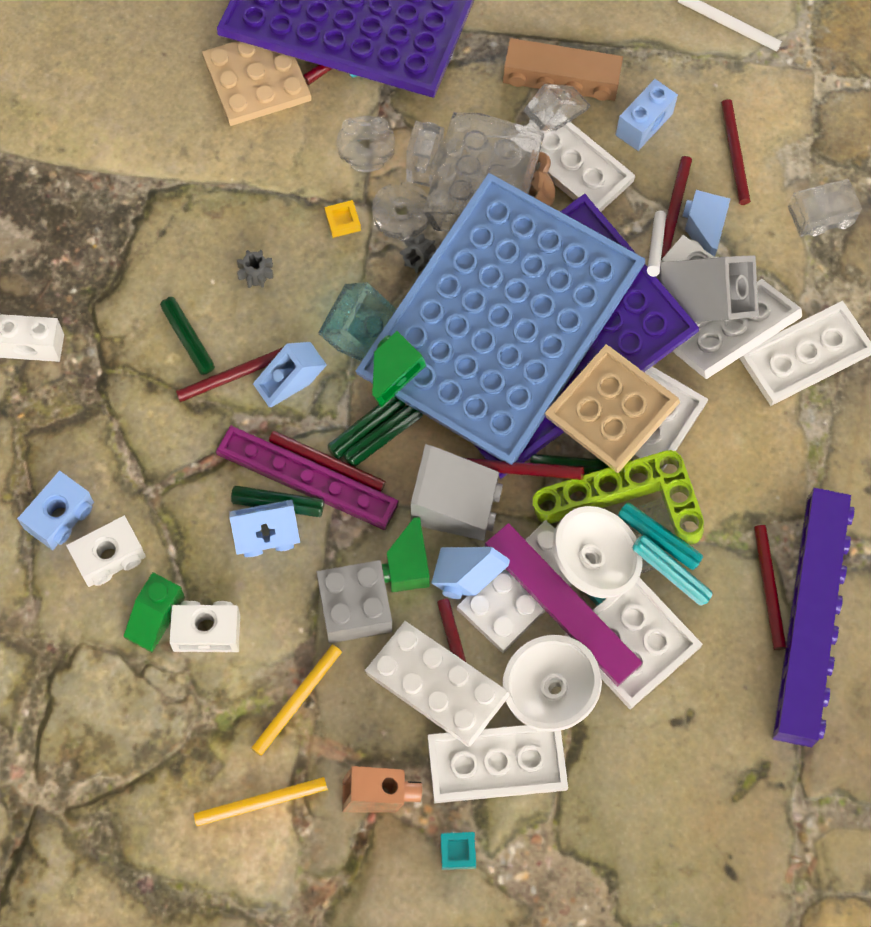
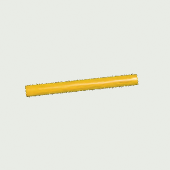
(296, 700)
(260, 801)

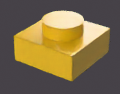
(342, 219)

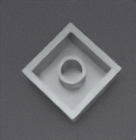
(354, 601)

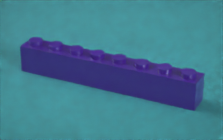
(812, 618)

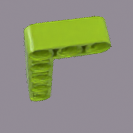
(627, 489)

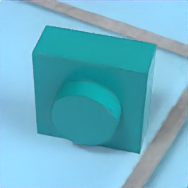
(458, 850)

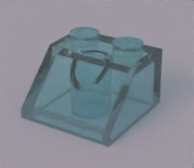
(356, 319)

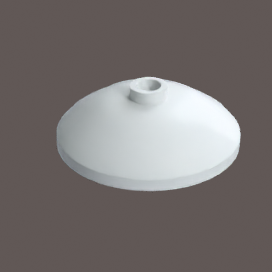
(606, 544)
(541, 667)

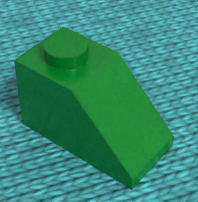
(394, 366)
(407, 560)
(153, 611)

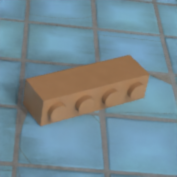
(539, 64)

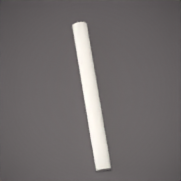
(732, 23)
(656, 243)

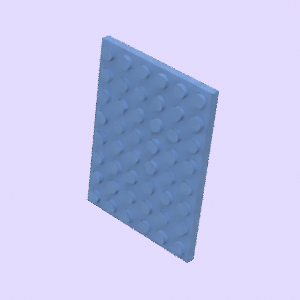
(506, 316)

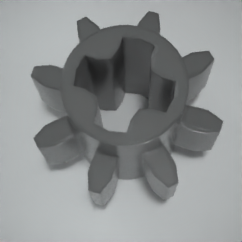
(418, 252)
(262, 265)

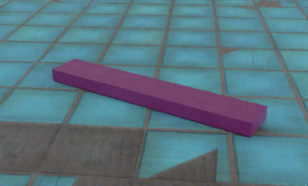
(307, 477)
(565, 605)

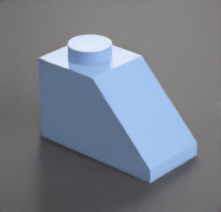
(706, 219)
(289, 372)
(467, 570)

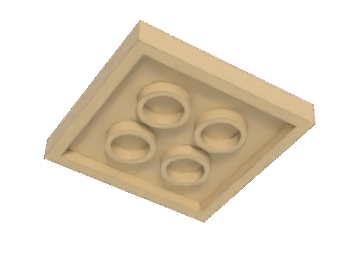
(254, 80)
(612, 408)

